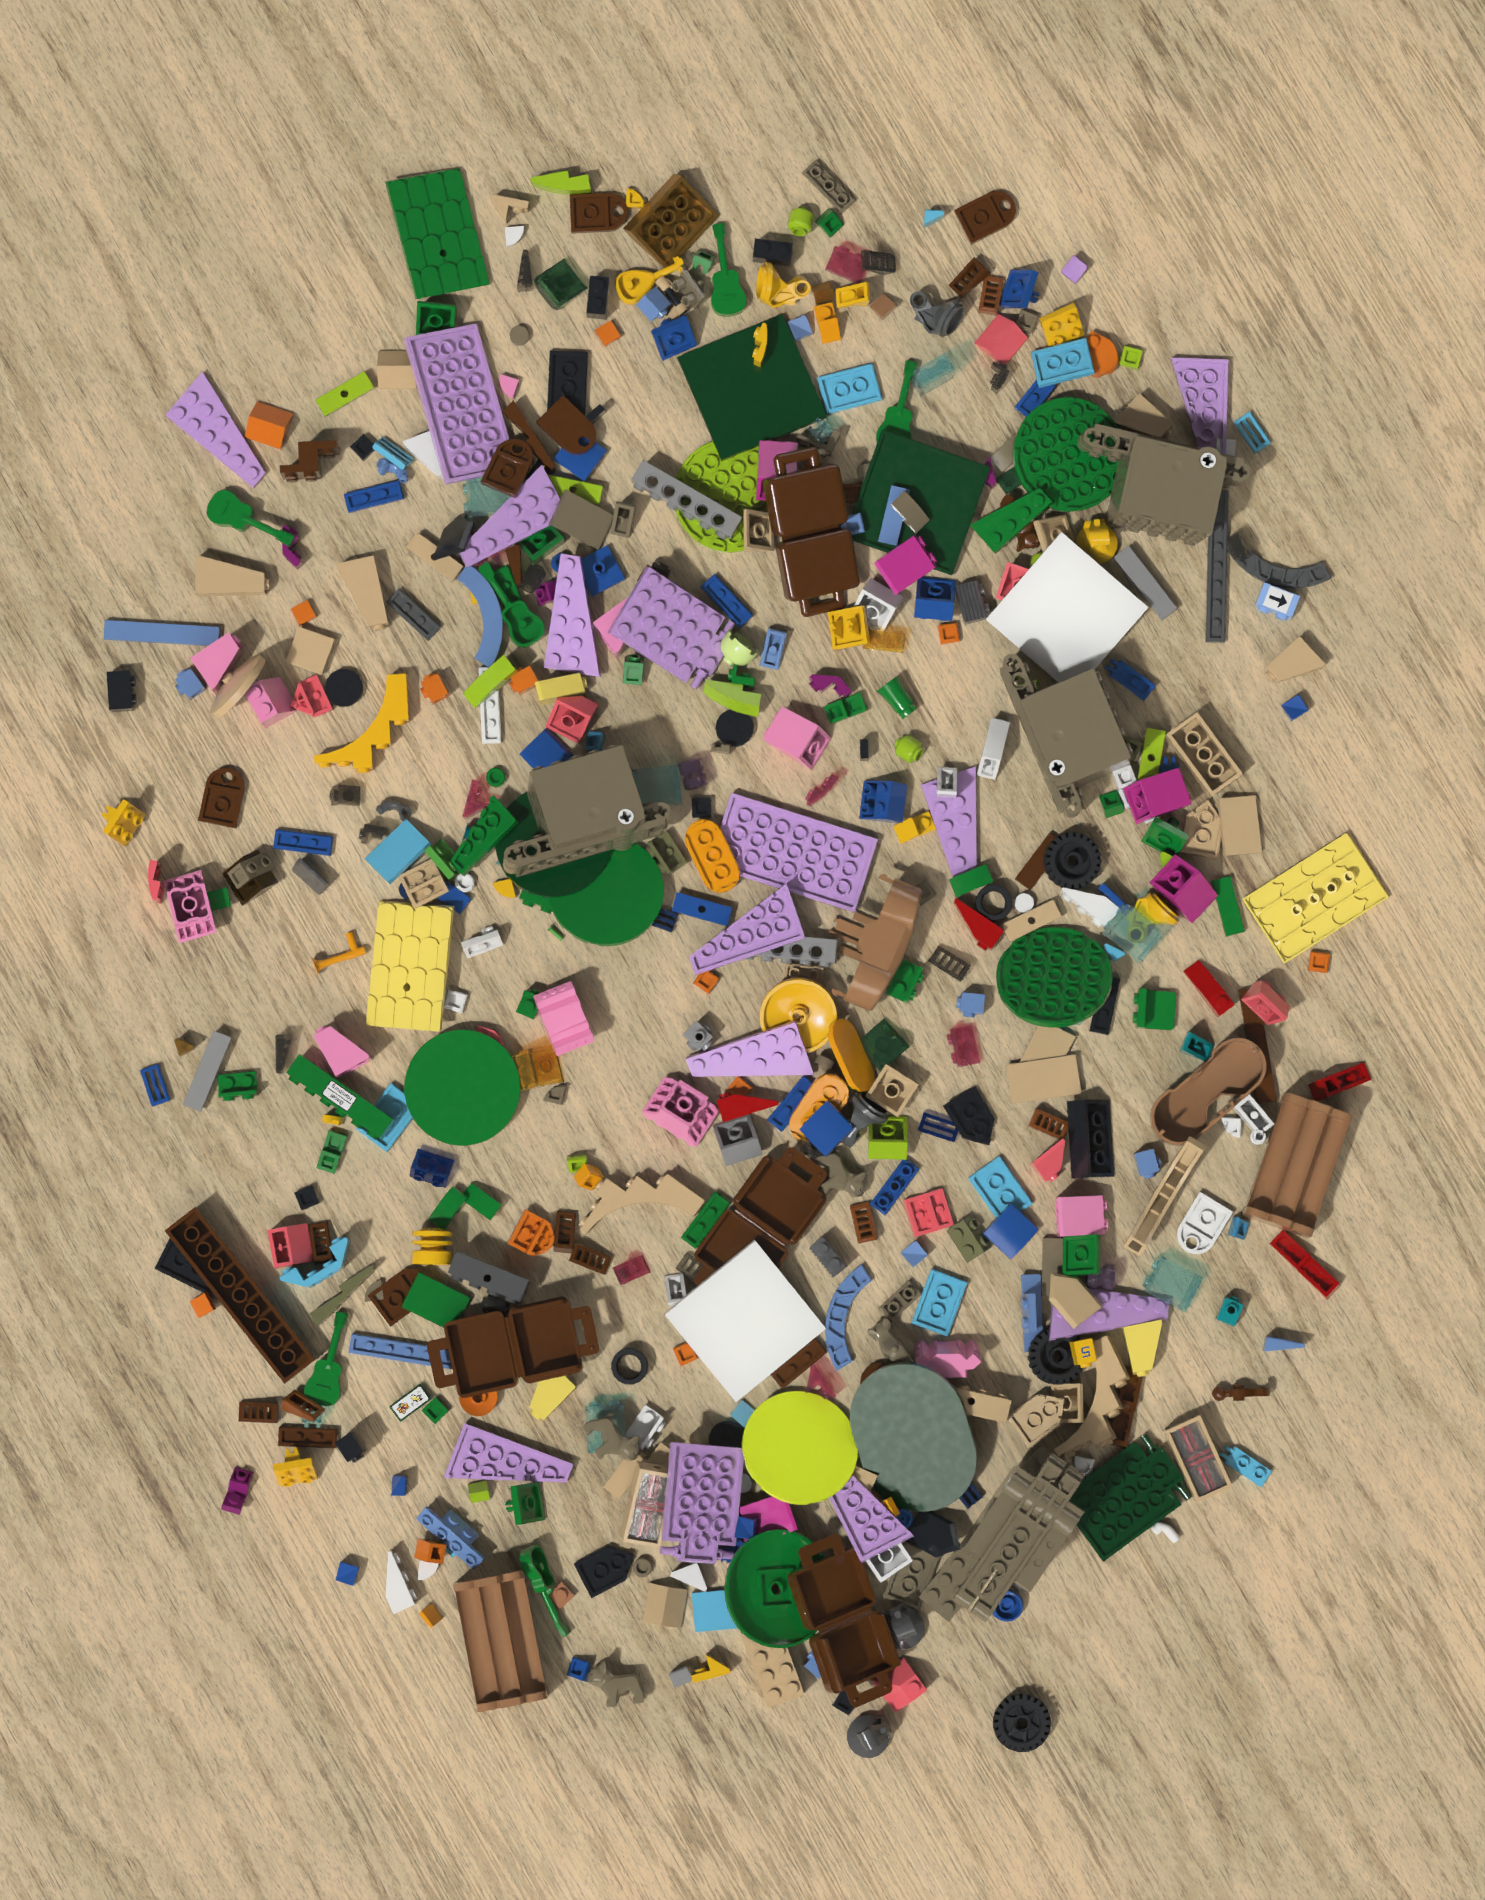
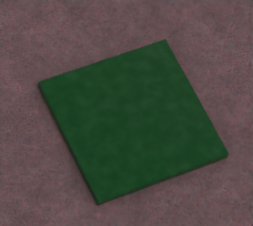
(751, 401)
(938, 481)

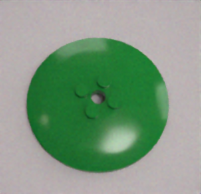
(754, 1608)

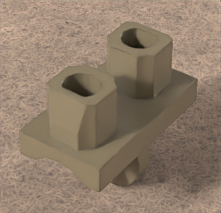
(691, 288)

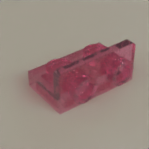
(846, 264)
(964, 1046)

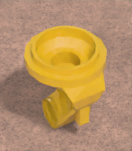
(776, 292)
(1097, 540)
(1157, 909)

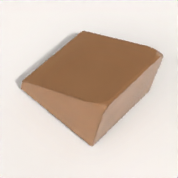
(883, 306)

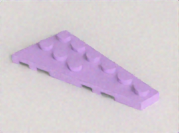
(514, 519)
(571, 628)
(1117, 1312)

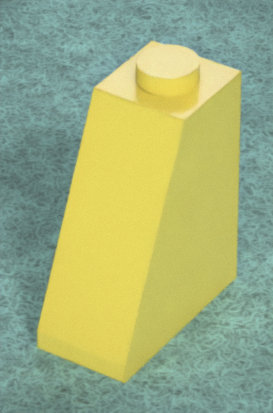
(562, 686)
(1141, 1346)
(549, 1396)

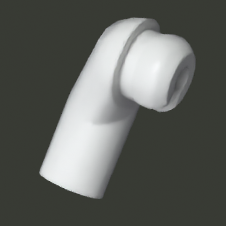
(1167, 1530)

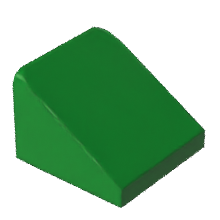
(829, 222)
(1111, 804)

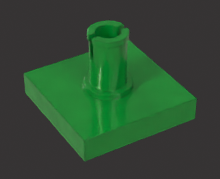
(1165, 836)
(1082, 1255)
(526, 1503)

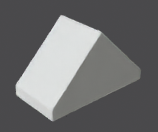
(946, 782)
(674, 1288)
(690, 1575)

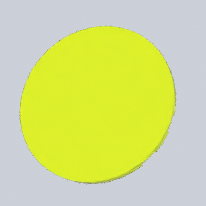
(799, 1447)

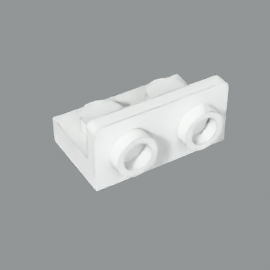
(645, 1426)

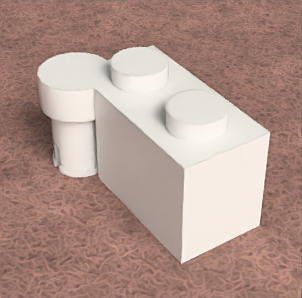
(1254, 1118)

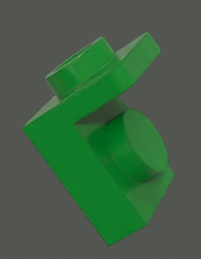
(633, 669)
(744, 679)
(527, 1004)

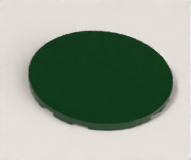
(553, 881)

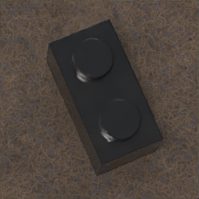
(772, 251)
(598, 297)
(120, 691)
(351, 1447)

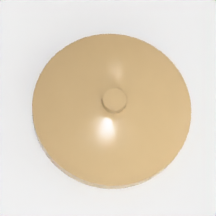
(236, 685)

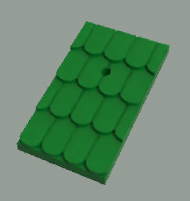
(435, 216)

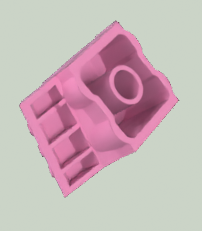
(190, 906)
(563, 1018)
(681, 1110)
(948, 1357)

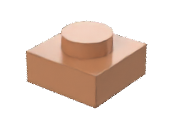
(561, 1595)

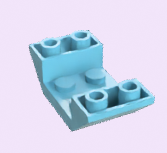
(339, 1249)

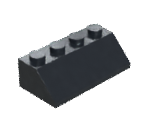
(1090, 1138)

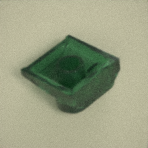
(559, 285)
(883, 1044)

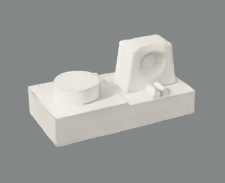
(489, 940)

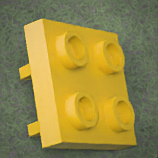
(1061, 325)
(848, 627)
(122, 822)
(294, 1470)

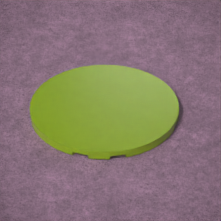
(725, 482)

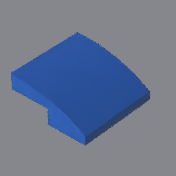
(582, 464)
(827, 1128)
(1010, 1231)

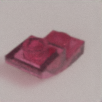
(817, 795)

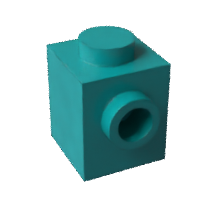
(1229, 1311)

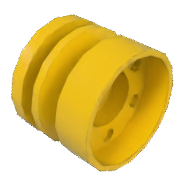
(432, 1247)

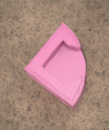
(508, 385)

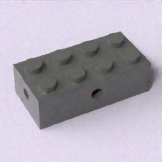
(475, 1271)

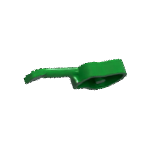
(728, 297)
(898, 418)
(228, 511)
(523, 626)
(324, 1383)
(537, 1570)

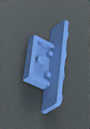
(1031, 1307)
(454, 1533)

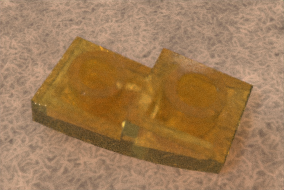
(886, 641)

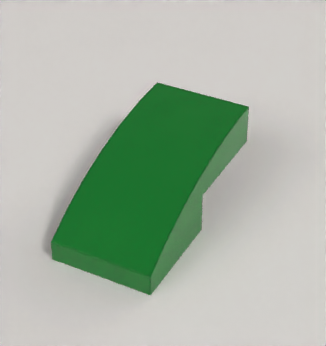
(845, 708)
(971, 880)
(219, 899)
(332, 1151)
(481, 1201)
(448, 1207)

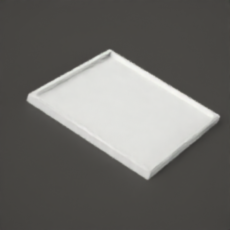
(1066, 611)
(745, 1320)

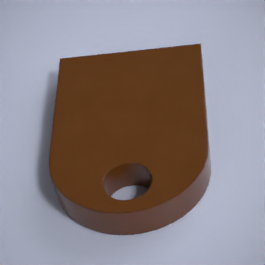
(594, 212)
(984, 217)
(566, 426)
(508, 469)
(222, 800)
(394, 1294)

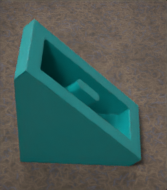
(1196, 1047)

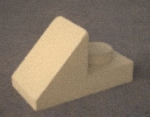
(504, 204)

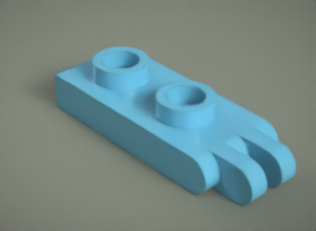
(1246, 1465)

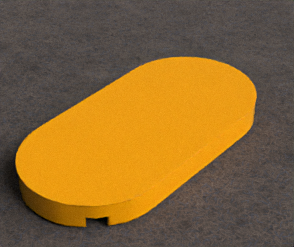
(712, 856)
(851, 1055)
(824, 1088)

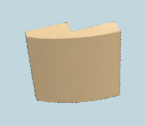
(423, 883)

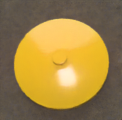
(806, 1004)

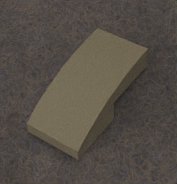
(1004, 455)
(910, 512)
(899, 1301)

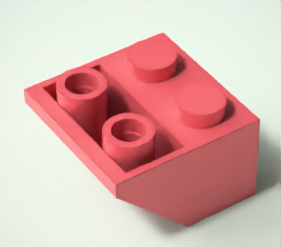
(290, 1245)

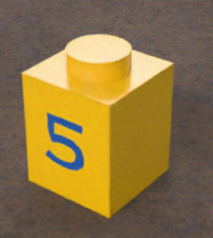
(1083, 1352)

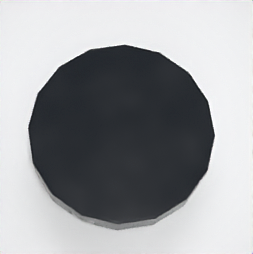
(343, 688)
(734, 728)
(726, 1434)

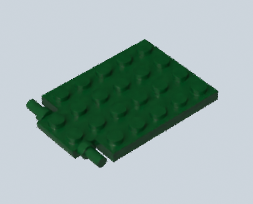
(1128, 1496)

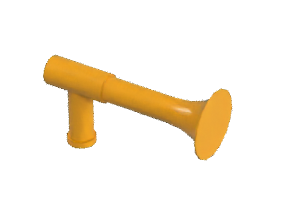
(353, 953)

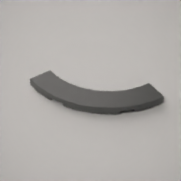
(1281, 576)

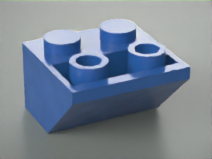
(883, 801)

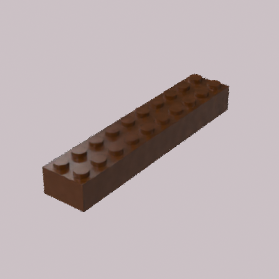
(240, 1295)

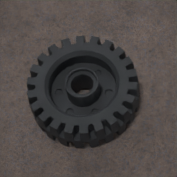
(1057, 863)
(1043, 1363)
(1024, 1738)

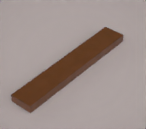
(1255, 1032)

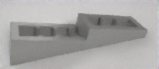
(1145, 583)
(207, 1071)

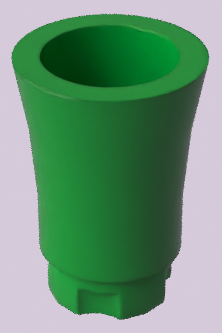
(897, 697)

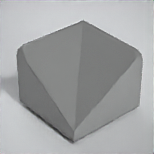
(680, 1676)

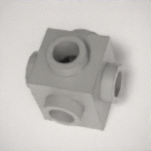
(696, 1029)

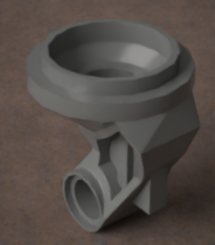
(940, 319)
(864, 1113)
(905, 1626)
(868, 1736)

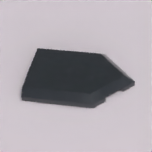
(454, 537)
(971, 1116)
(933, 1534)
(604, 1569)

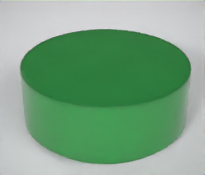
(495, 777)

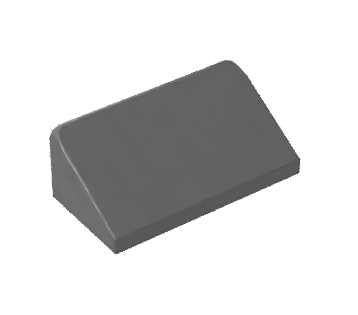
(310, 876)

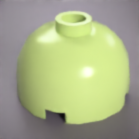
(737, 649)

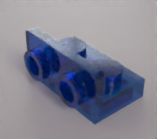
(431, 1168)

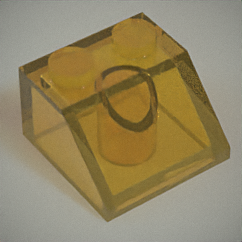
(538, 1067)

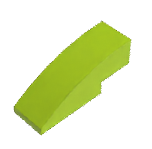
(562, 184)
(490, 681)
(733, 697)

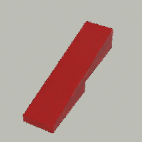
(1305, 1264)

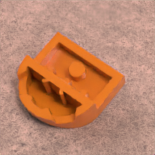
(1103, 354)
(532, 1234)

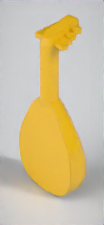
(634, 284)

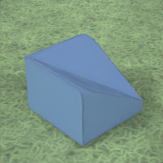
(800, 328)
(914, 1253)

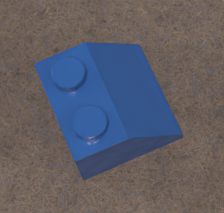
(934, 599)

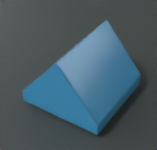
(595, 741)
(1238, 1228)

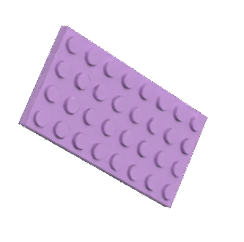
(457, 400)
(797, 850)

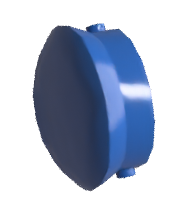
(1009, 1607)

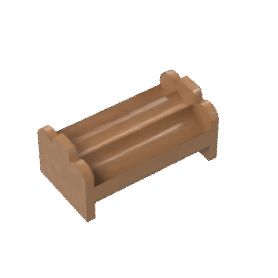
(1297, 1165)
(500, 1640)

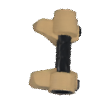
(664, 286)

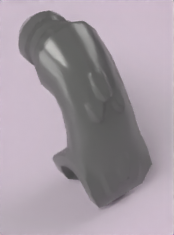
(388, 805)

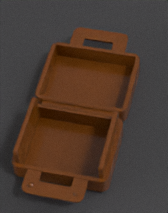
(806, 513)
(771, 1209)
(495, 1350)
(851, 1638)

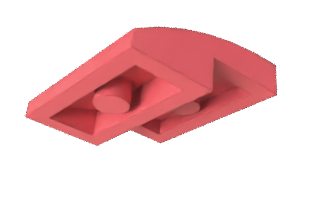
(155, 886)
(928, 1212)

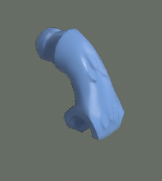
(387, 466)

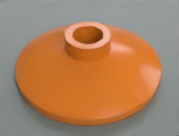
(481, 1407)

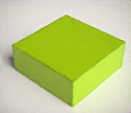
(1130, 357)

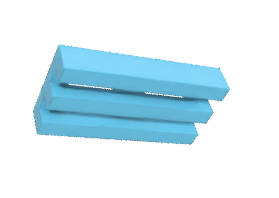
(1260, 446)
(392, 453)

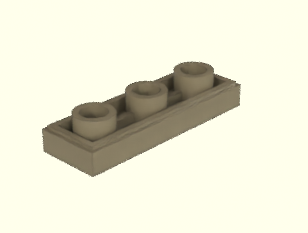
(836, 195)

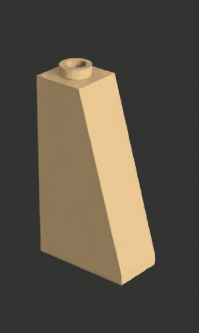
(226, 579)
(364, 584)

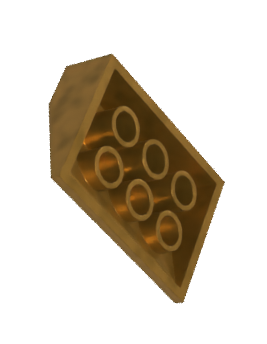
(671, 221)

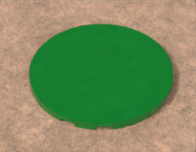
(1050, 459)
(617, 904)
(1054, 977)
(462, 1087)

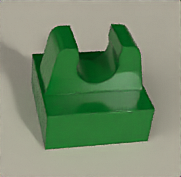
(704, 259)

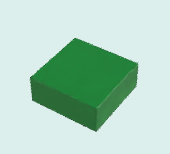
(435, 1410)

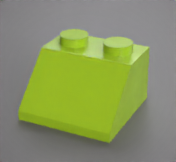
(888, 1139)

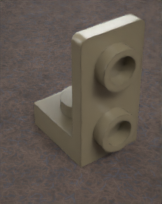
(830, 442)
(250, 868)

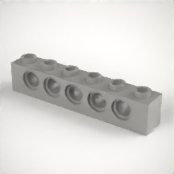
(647, 471)
(827, 946)

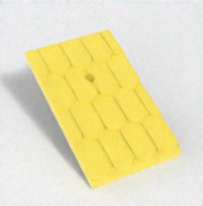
(1302, 907)
(415, 951)

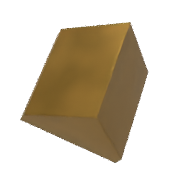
(822, 293)
(183, 1047)

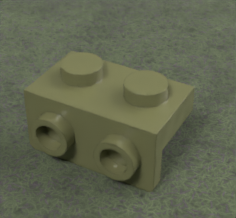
(667, 853)
(969, 1238)

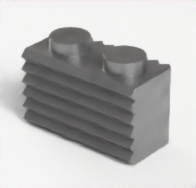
(971, 602)
(828, 1256)

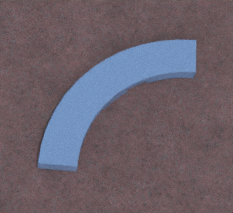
(490, 614)
(837, 1316)

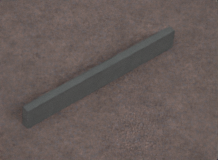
(1217, 575)

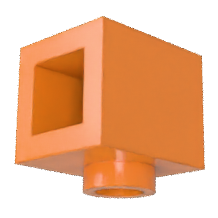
(523, 680)
(433, 688)
(430, 1551)

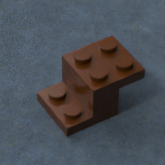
(309, 460)

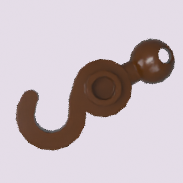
(1238, 1392)

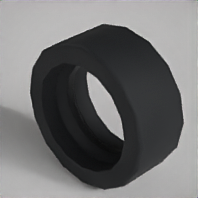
(996, 888)
(629, 1351)

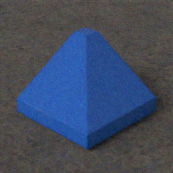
(579, 1669)

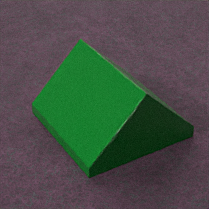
(434, 317)
(541, 544)

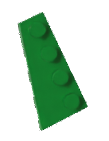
(1006, 523)
(484, 836)

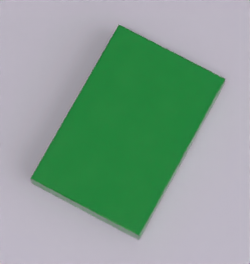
(434, 1300)

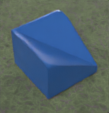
(1294, 708)
(399, 1486)
(746, 1527)
(347, 1573)

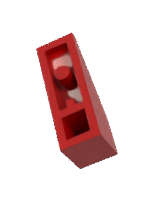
(981, 928)
(1209, 988)
(1339, 1082)
(738, 1105)

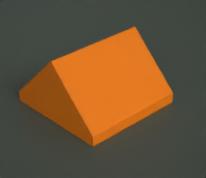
(268, 425)

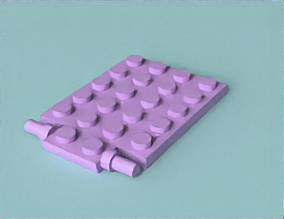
(671, 628)
(702, 1501)

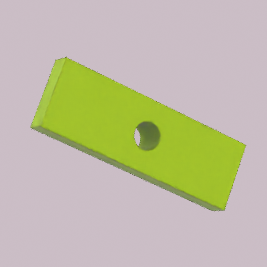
(354, 387)
(587, 491)
(1152, 746)

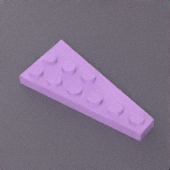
(1204, 394)
(208, 423)
(956, 821)
(758, 931)
(761, 1054)
(497, 1458)
(867, 1521)

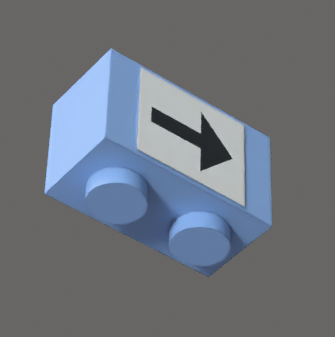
(1277, 602)

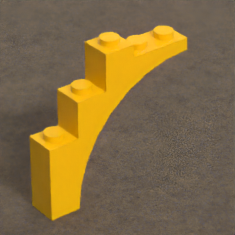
(360, 752)

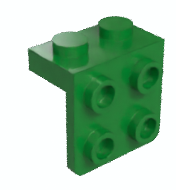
(1154, 1009)

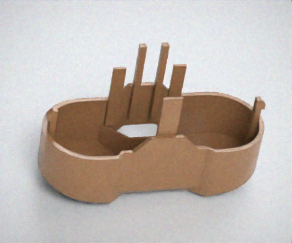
(880, 943)
(1232, 1070)

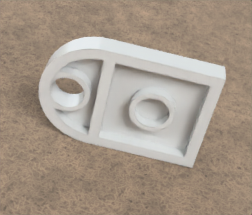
(1203, 1223)

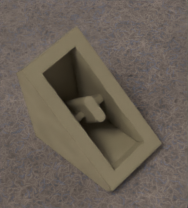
(623, 519)

